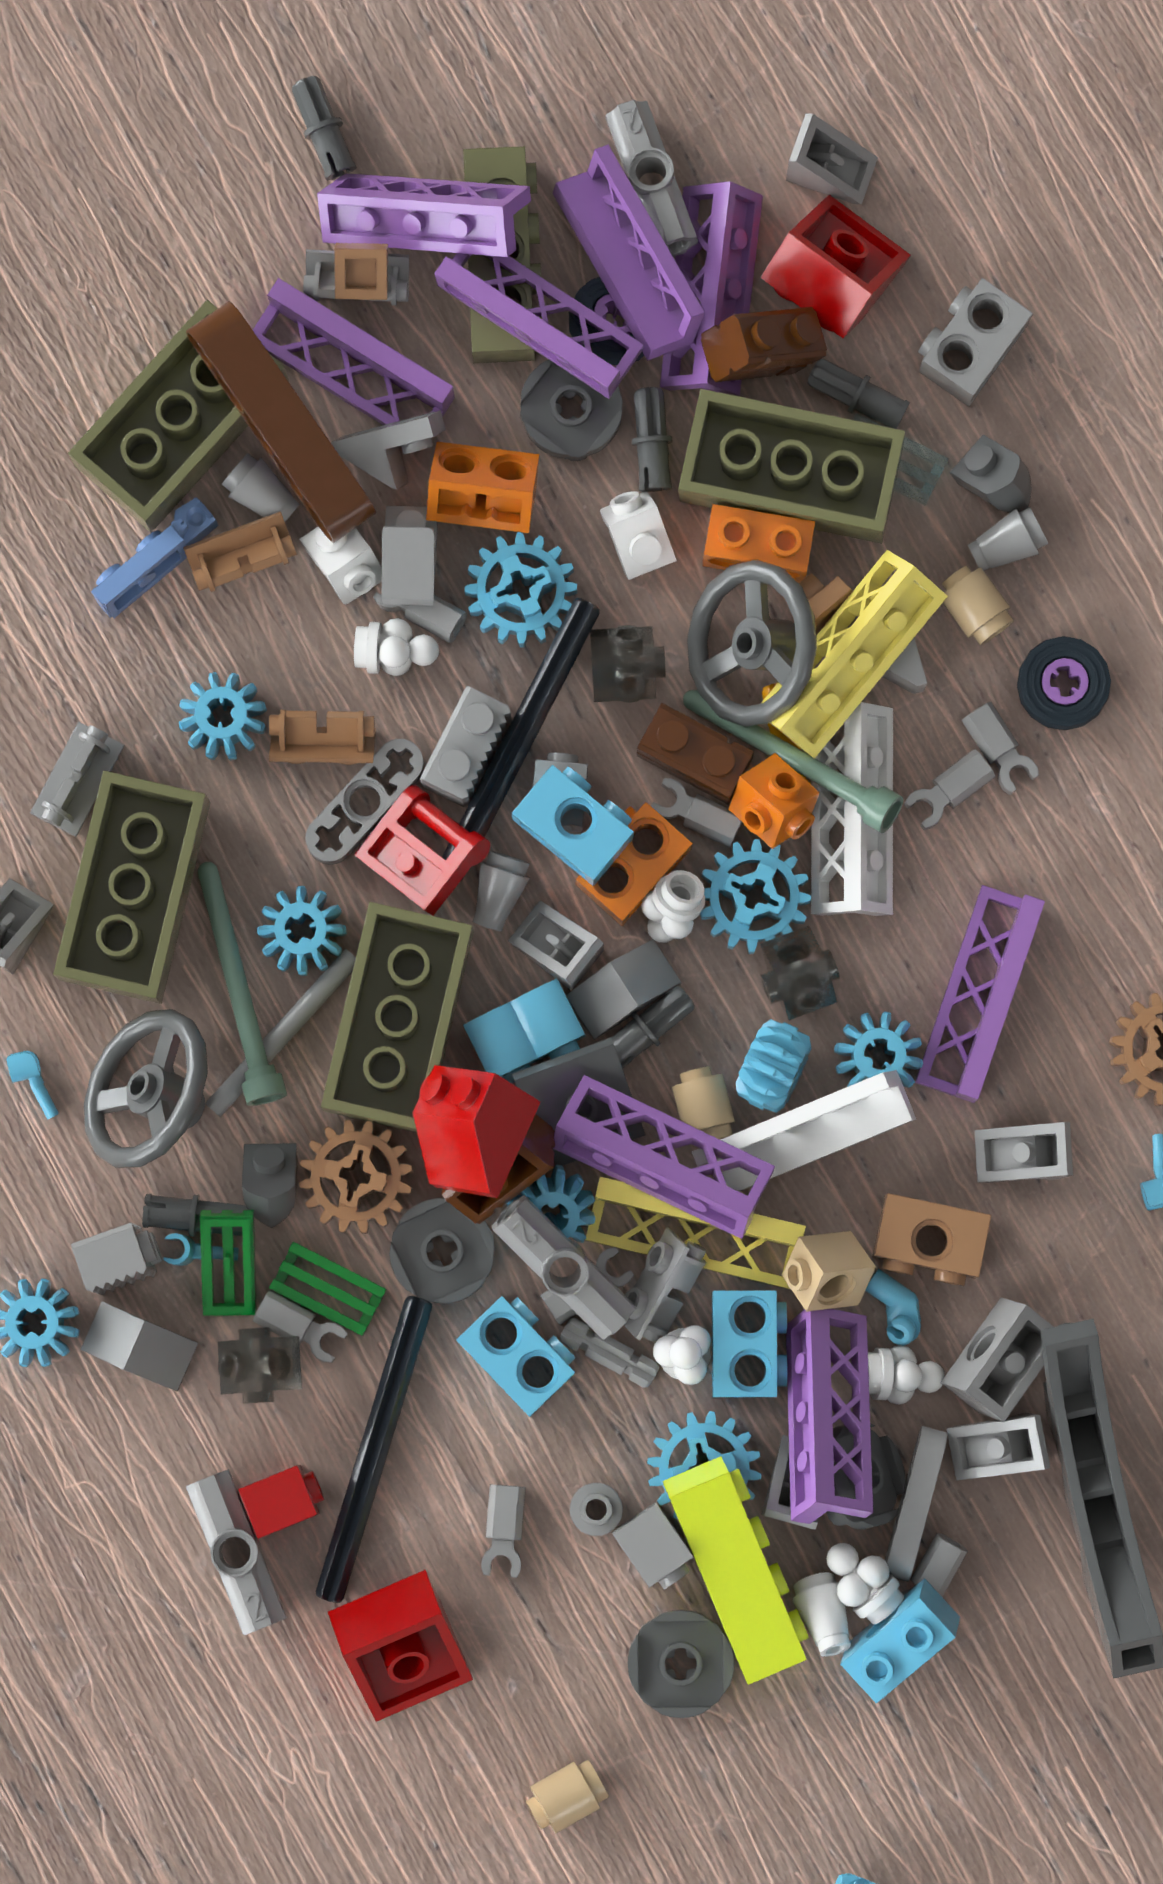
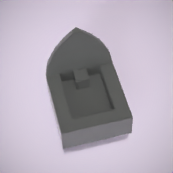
(995, 475)
(270, 1181)

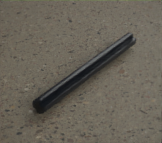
(529, 718)
(373, 1449)

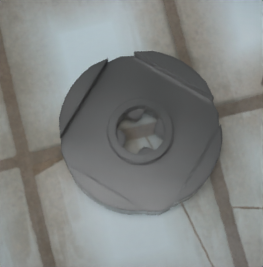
(570, 437)
(431, 1279)
(887, 1480)
(702, 1684)

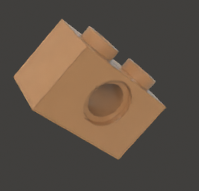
(962, 1230)

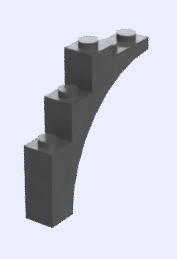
(1098, 1500)

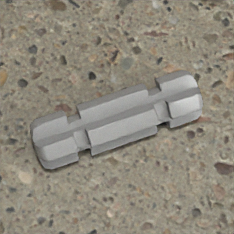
(609, 1353)

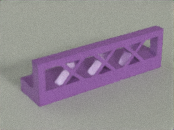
(422, 213)
(630, 255)
(726, 278)
(537, 332)
(354, 343)
(999, 998)
(654, 1173)
(811, 1419)

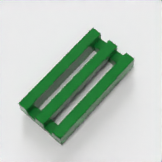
(227, 1221)
(287, 1268)

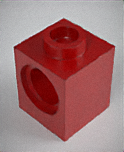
(281, 1500)

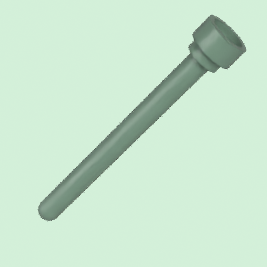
(877, 806)
(262, 1081)

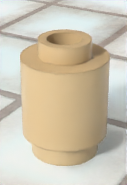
(976, 604)
(704, 1102)
(566, 1796)

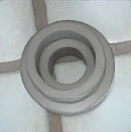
(580, 1517)

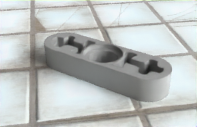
(342, 800)
(915, 1502)

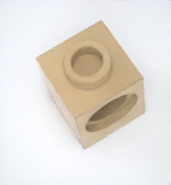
(828, 1271)

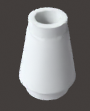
(823, 1612)

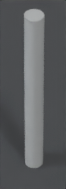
(286, 1028)

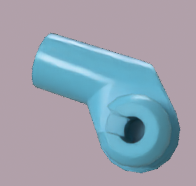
(901, 1307)

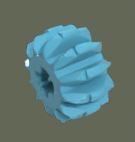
(203, 719)
(298, 913)
(893, 1046)
(773, 1065)
(570, 1198)
(33, 1340)

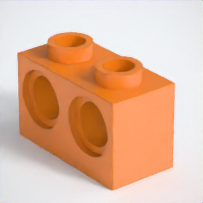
(482, 487)
(751, 535)
(641, 869)

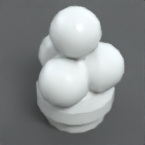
(392, 647)
(673, 906)
(684, 1353)
(896, 1374)
(865, 1583)

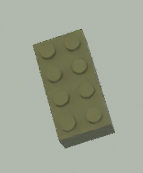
(161, 431)
(792, 464)
(132, 887)
(396, 1014)

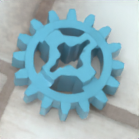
(498, 598)
(731, 885)
(696, 1434)

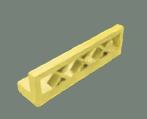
(861, 653)
(761, 1227)

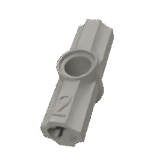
(644, 153)
(542, 1243)
(247, 1586)

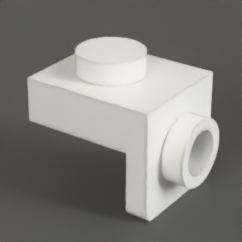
(637, 533)
(346, 563)

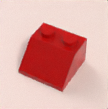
(834, 266)
(471, 1128)
(399, 1645)

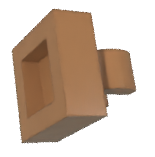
(361, 271)
(824, 599)

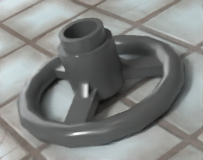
(758, 642)
(153, 1091)

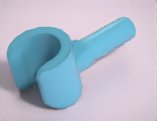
(26, 1066)
(1153, 1189)
(193, 1250)

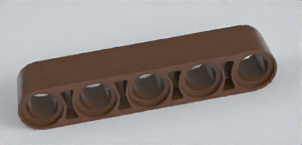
(281, 422)

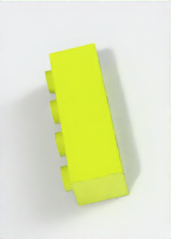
(735, 1569)

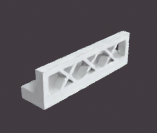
(865, 853)
(820, 1127)

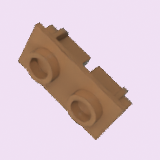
(240, 551)
(345, 740)

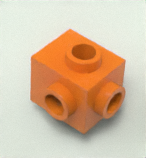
(774, 801)

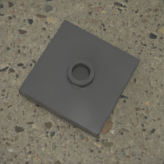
(558, 1078)

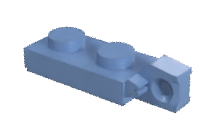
(154, 558)

